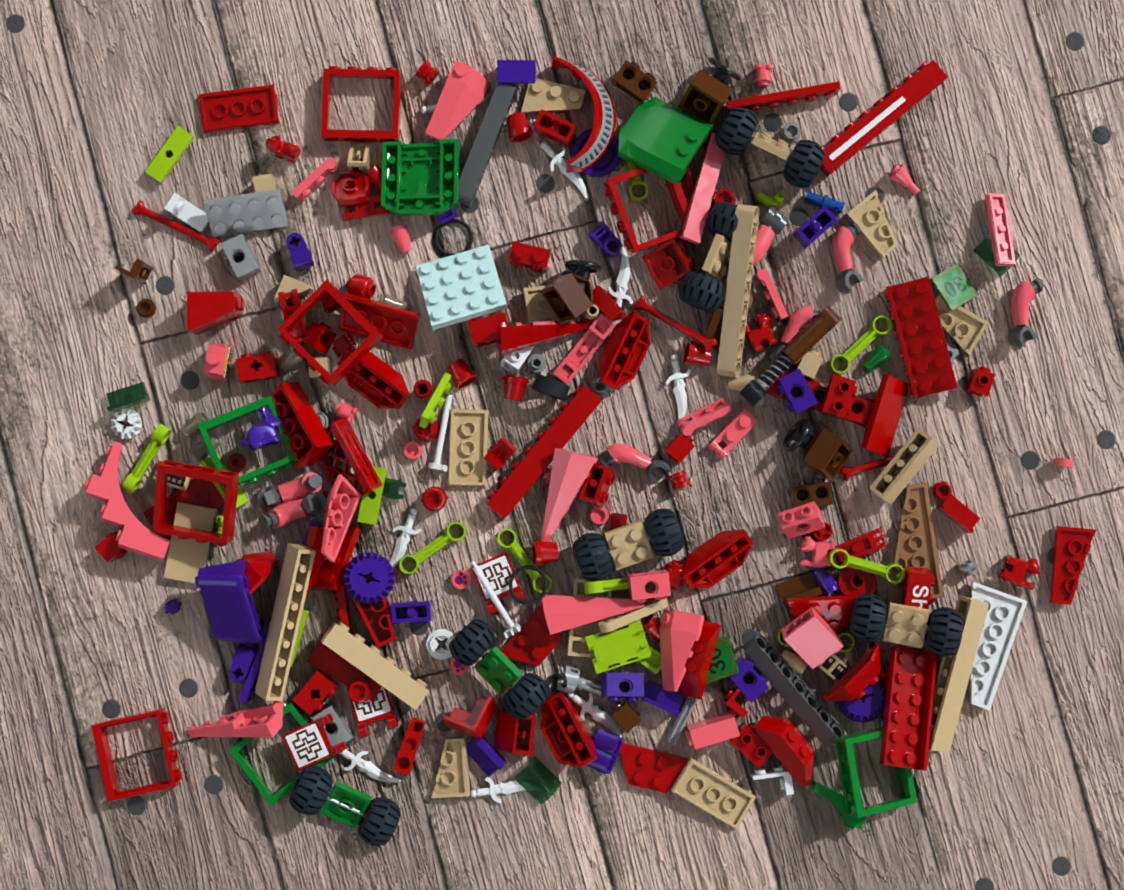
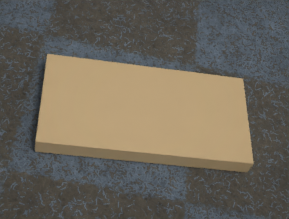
(468, 447)
(188, 555)
(713, 793)

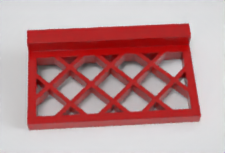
(354, 455)

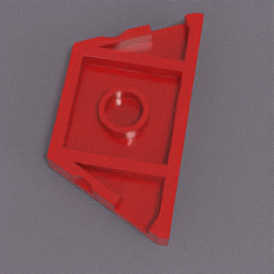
(833, 609)
(533, 641)
(651, 767)

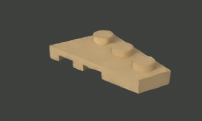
(552, 97)
(873, 224)
(537, 306)
(961, 325)
(453, 770)

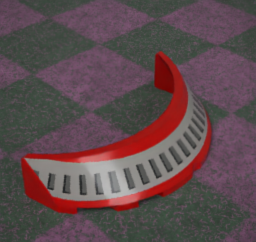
(604, 117)

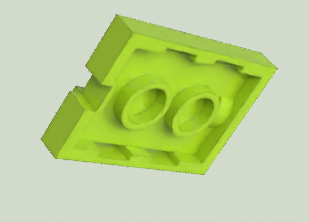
(618, 647)

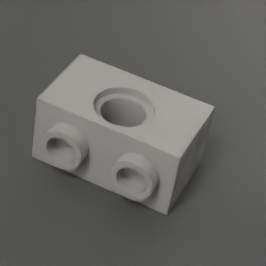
(240, 245)
(343, 731)

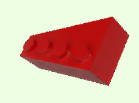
(301, 423)
(376, 617)

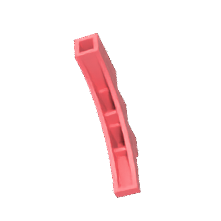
(106, 488)

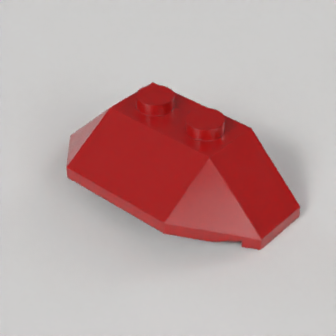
(624, 351)
(376, 381)
(716, 558)
(258, 568)
(699, 664)
(854, 682)
(567, 732)
(788, 746)

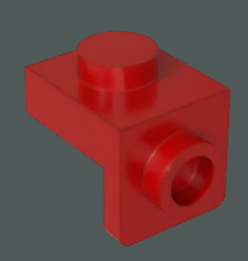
(500, 453)
(735, 708)

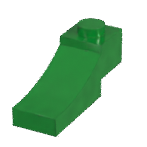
(838, 800)

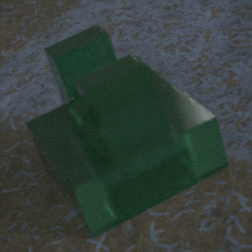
(392, 487)

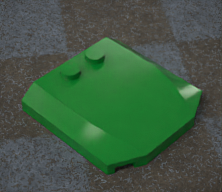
(662, 139)
(420, 177)

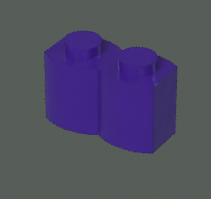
(607, 749)

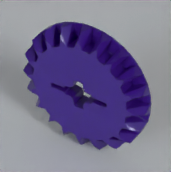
(606, 163)
(357, 585)
(870, 709)

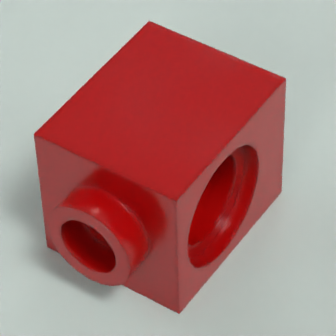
(319, 337)
(680, 447)

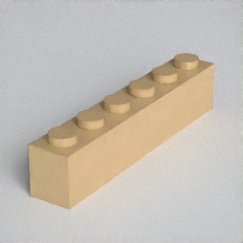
(374, 665)

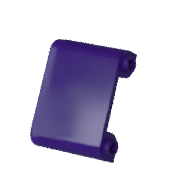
(230, 603)

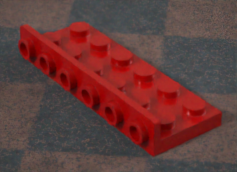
(921, 337)
(908, 709)

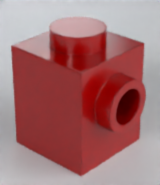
(980, 382)
(109, 548)

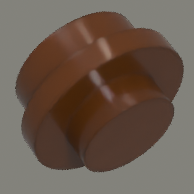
(146, 308)

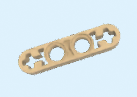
(620, 620)

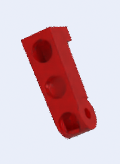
(409, 746)

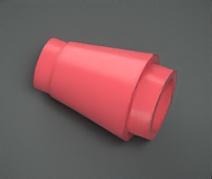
(401, 237)

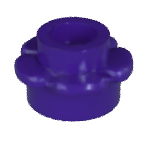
(172, 606)

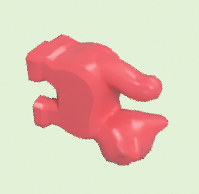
(819, 552)

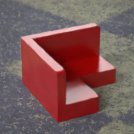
(472, 723)

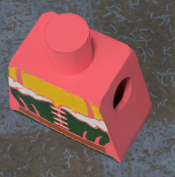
(218, 361)

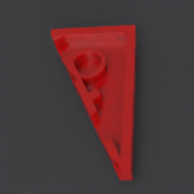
(332, 573)

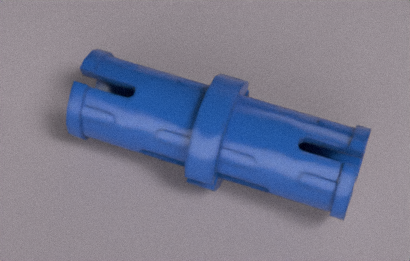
(821, 201)

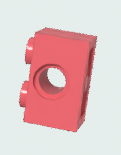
(801, 520)
(639, 580)

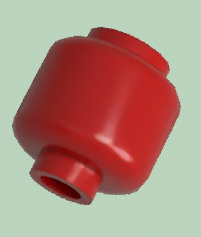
(361, 286)
(675, 570)

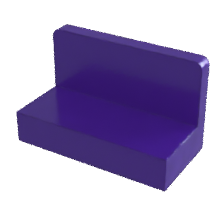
(516, 71)
(663, 699)
(485, 755)

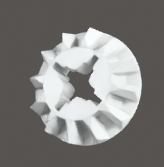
(133, 418)
(432, 644)

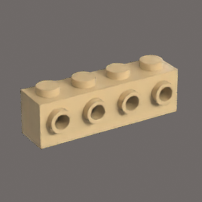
(904, 466)

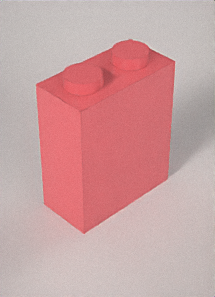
(812, 638)
(712, 730)

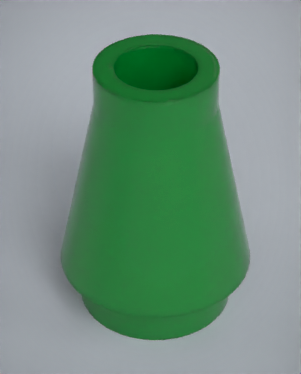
(877, 357)

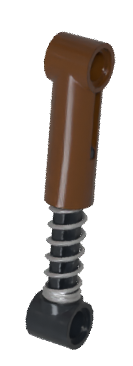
(792, 354)

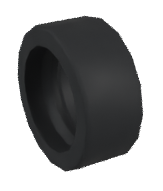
(550, 387)

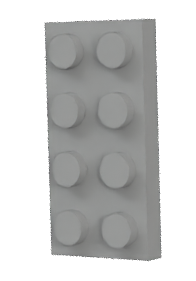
(246, 213)

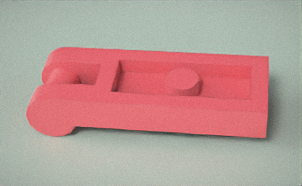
(316, 178)
(771, 294)
(703, 416)
(733, 433)

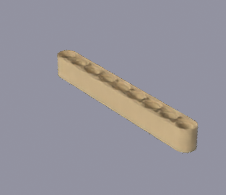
(738, 291)

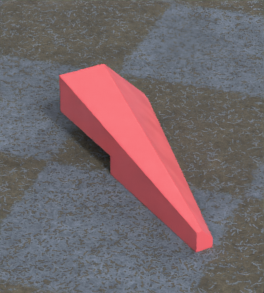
(566, 478)
(572, 611)
(255, 722)

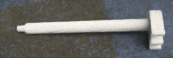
(436, 463)
(512, 628)

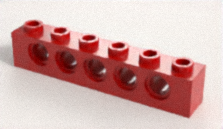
(865, 404)

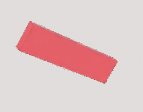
(1000, 230)

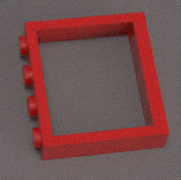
(361, 135)
(623, 222)
(374, 337)
(229, 478)
(106, 761)

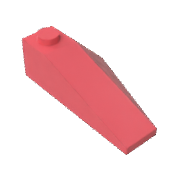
(461, 94)
(338, 514)
(677, 637)

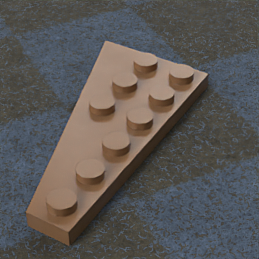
(915, 542)

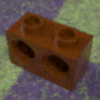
(631, 86)
(810, 491)

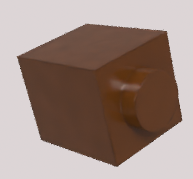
(625, 716)

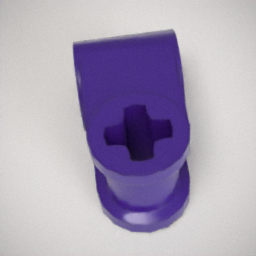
(602, 237)
(299, 255)
(243, 660)

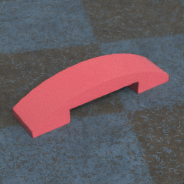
(584, 349)

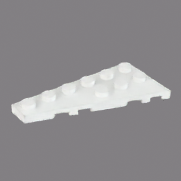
(995, 642)

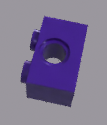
(815, 227)
(806, 398)
(411, 611)
(633, 682)
(754, 688)

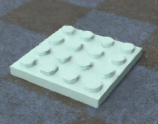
(461, 287)

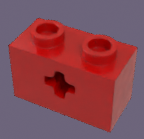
(554, 128)
(246, 364)
(305, 697)

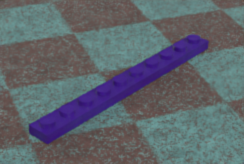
(248, 691)

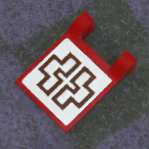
(498, 572)
(373, 711)
(311, 744)

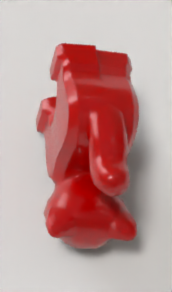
(283, 149)
(760, 334)
(1017, 571)

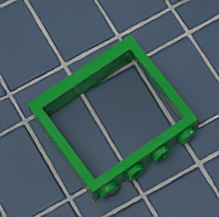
(236, 414)
(252, 774)
(850, 779)

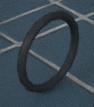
(453, 221)
(543, 577)

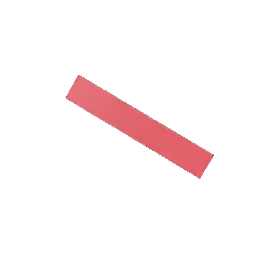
(703, 191)

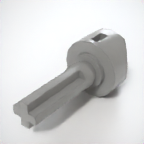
(572, 680)

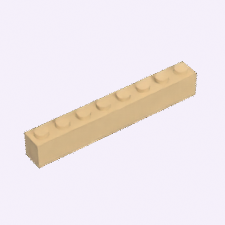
(285, 622)
(955, 674)

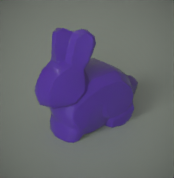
(264, 433)

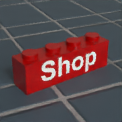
(917, 588)

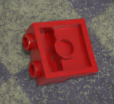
(669, 263)

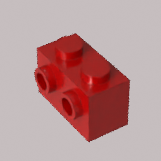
(529, 256)
(838, 396)
(597, 485)
(751, 745)

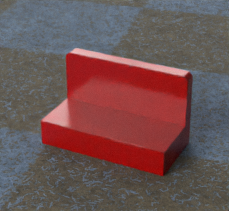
(959, 513)

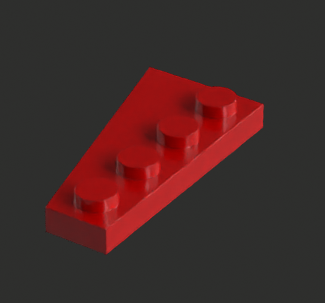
(1068, 561)

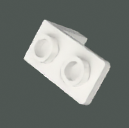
(187, 212)
(513, 361)
(785, 782)

